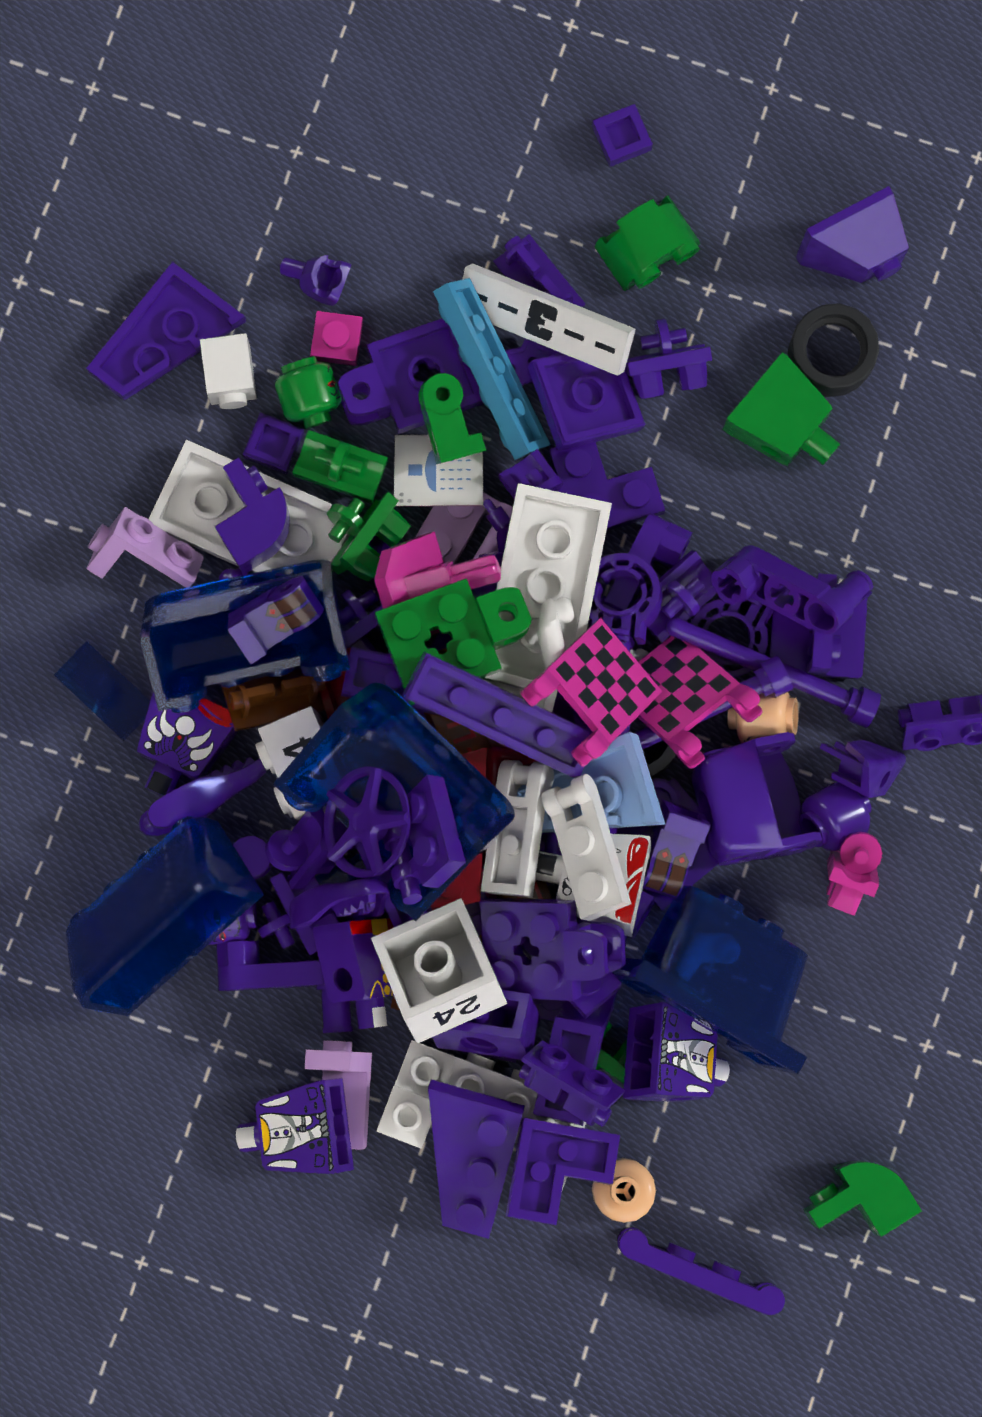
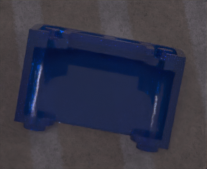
(387, 733)

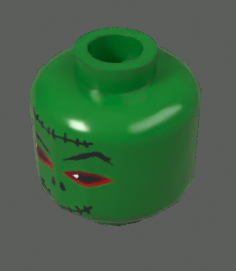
(308, 392)

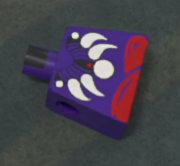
(183, 743)

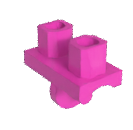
(853, 871)

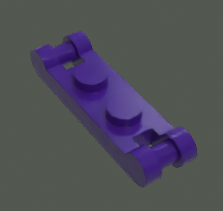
(719, 1279)

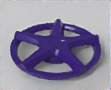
(366, 822)

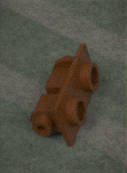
(272, 698)

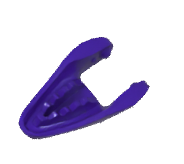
(200, 796)
(354, 899)

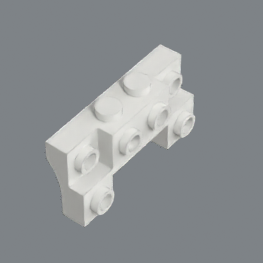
(408, 1107)

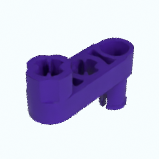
(656, 542)
(766, 579)
(241, 970)

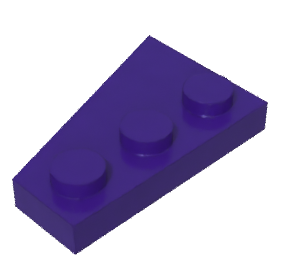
(162, 332)
(472, 1153)

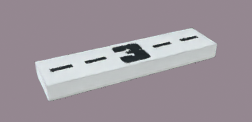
(552, 321)

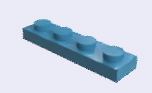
(491, 367)

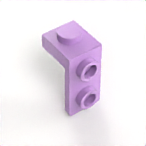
(145, 542)
(355, 1069)

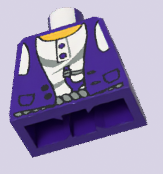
(670, 1056)
(301, 1130)

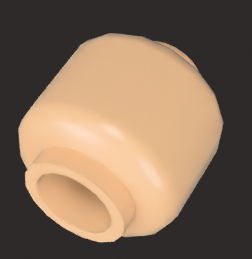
(778, 717)
(633, 1208)

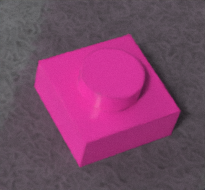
(337, 338)

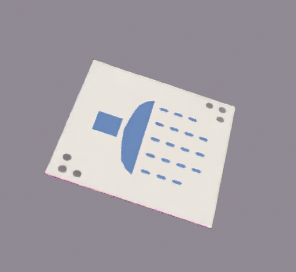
(425, 483)

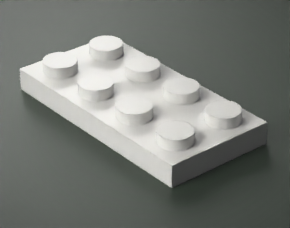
(201, 497)
(549, 553)

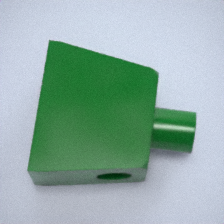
(783, 416)

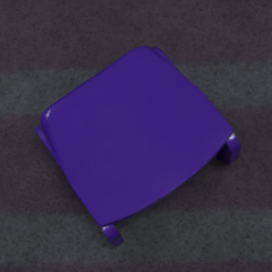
(751, 801)

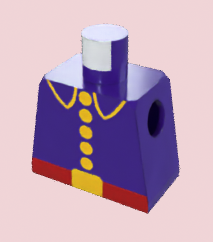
(353, 967)

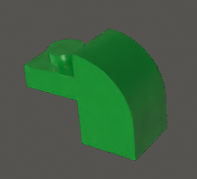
(873, 1189)

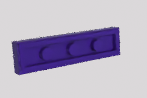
(496, 713)

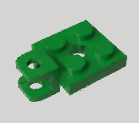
(470, 622)

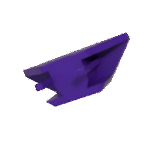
(866, 766)

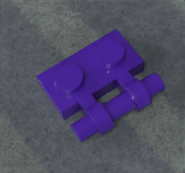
(433, 841)

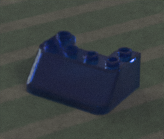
(191, 648)

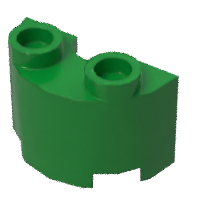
(645, 242)

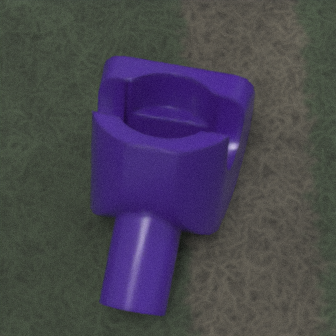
(318, 276)

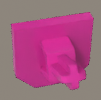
(419, 568)

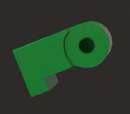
(444, 420)

